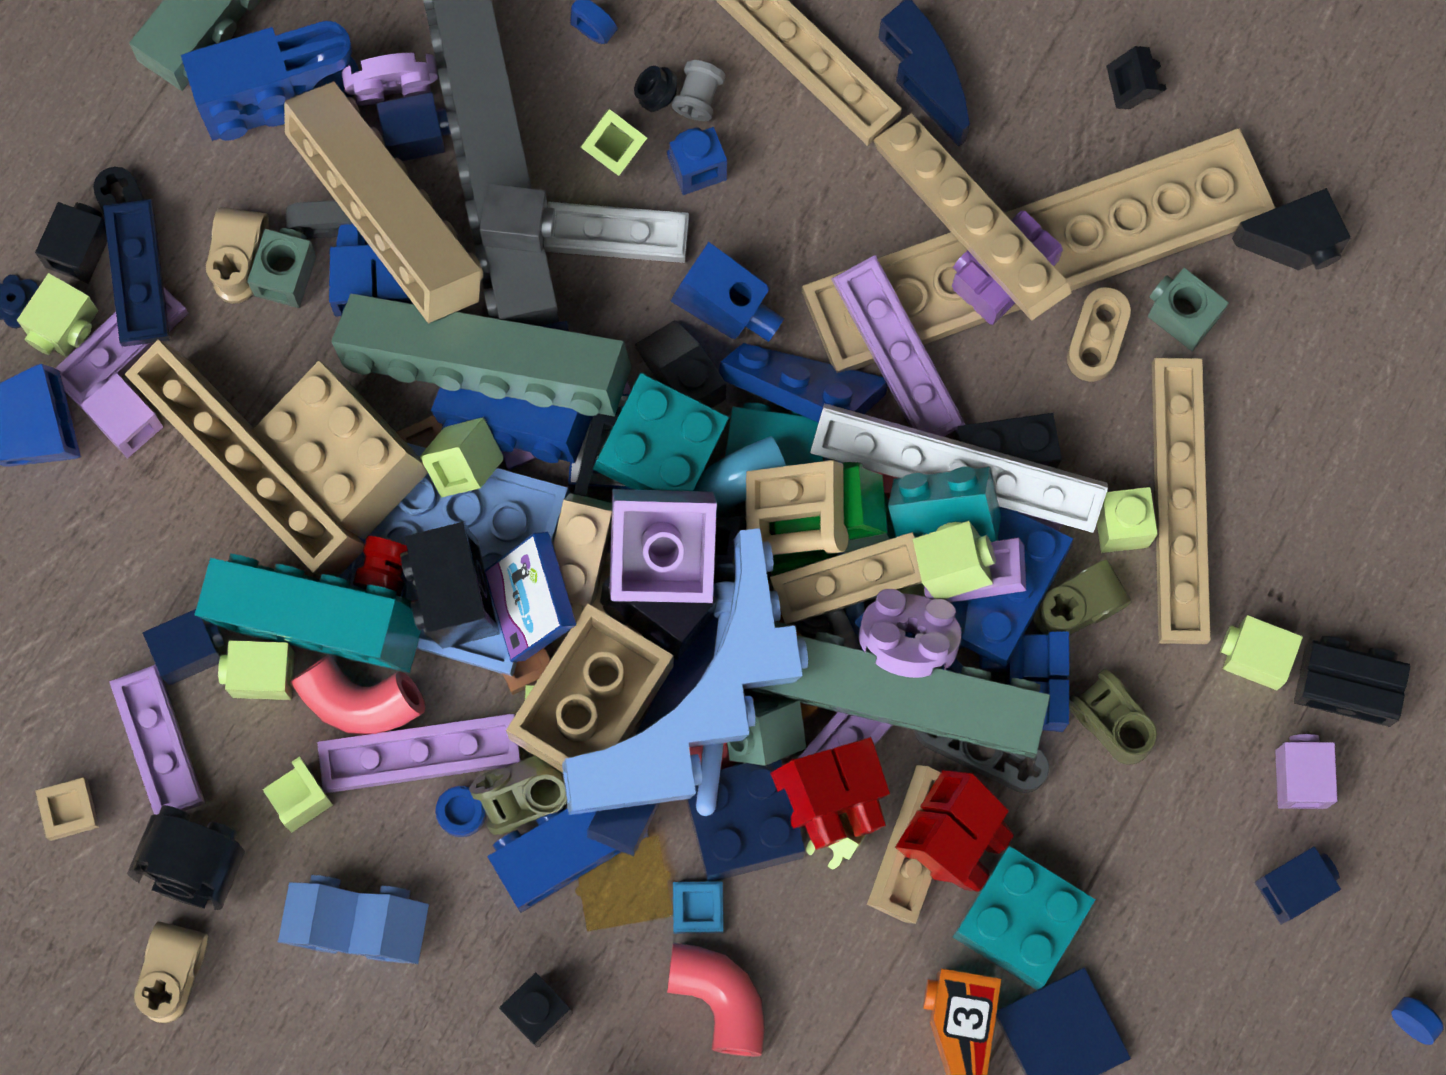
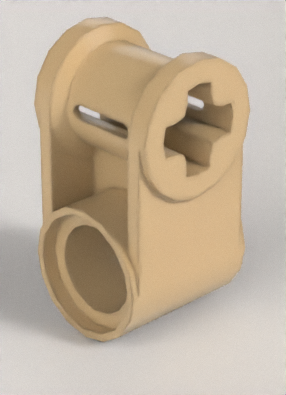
(234, 248)
(173, 962)

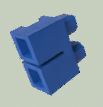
(354, 269)
(1045, 662)

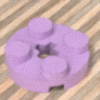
(389, 76)
(896, 613)

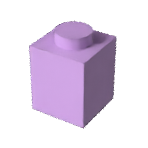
(121, 414)
(1306, 773)

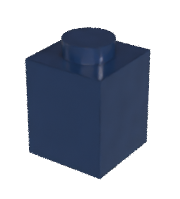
(413, 126)
(184, 646)
(1299, 884)

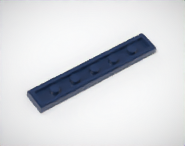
(626, 826)

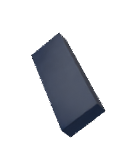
(136, 273)

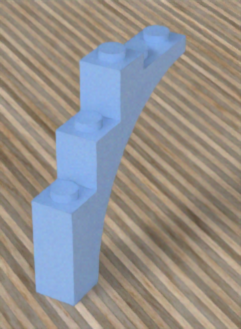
(750, 655)

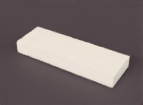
(618, 232)

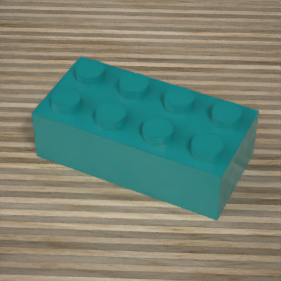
(310, 612)

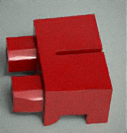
(834, 784)
(956, 829)

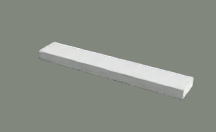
(906, 450)

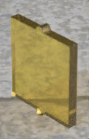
(626, 889)

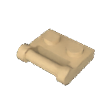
(795, 494)

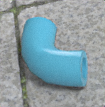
(728, 475)

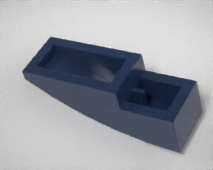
(926, 69)

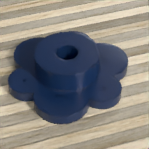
(23, 292)

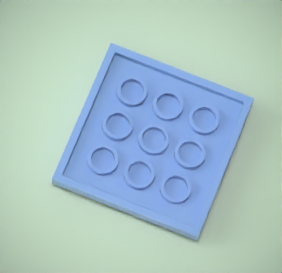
(500, 518)

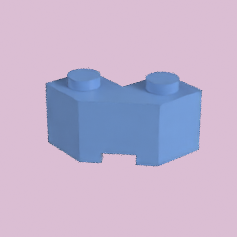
(348, 922)

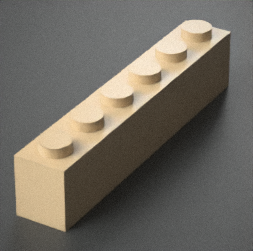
(383, 202)
(243, 459)

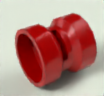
(381, 565)

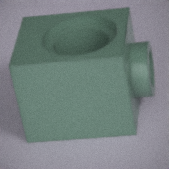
(285, 286)
(1186, 328)
(775, 734)

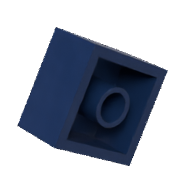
(748, 826)

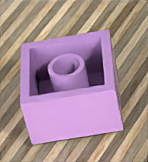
(662, 546)

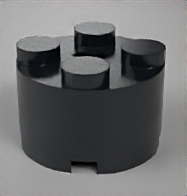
(187, 858)

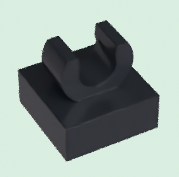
(1134, 77)

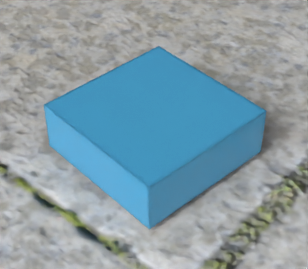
(697, 907)

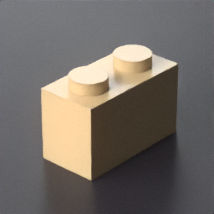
(582, 545)

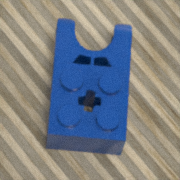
(251, 76)

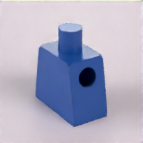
(711, 287)
(35, 419)

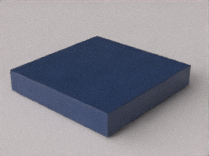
(1063, 1030)

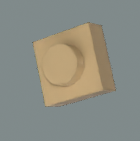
(67, 809)

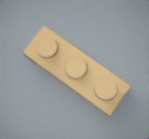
(847, 579)
(902, 880)

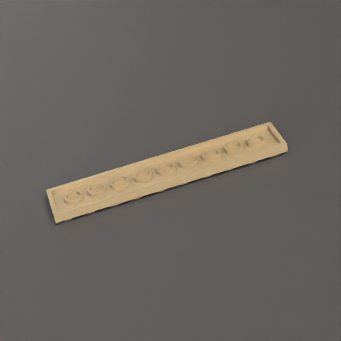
(1102, 232)

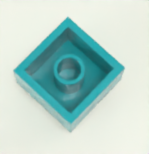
(660, 439)
(1024, 918)

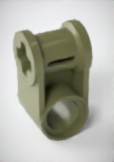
(1086, 599)
(1112, 715)
(514, 798)

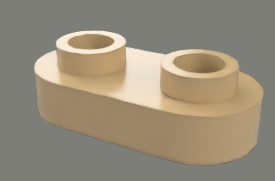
(1098, 336)

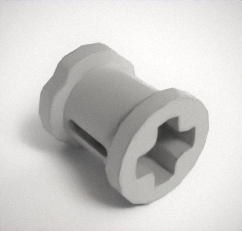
(698, 90)

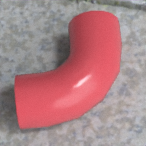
(357, 707)
(728, 993)

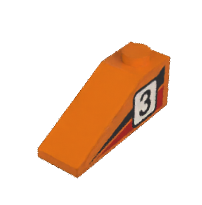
(963, 1019)

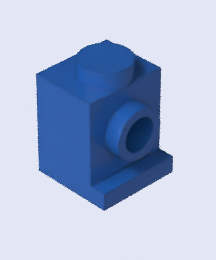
(695, 153)

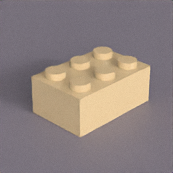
(341, 450)
(590, 690)

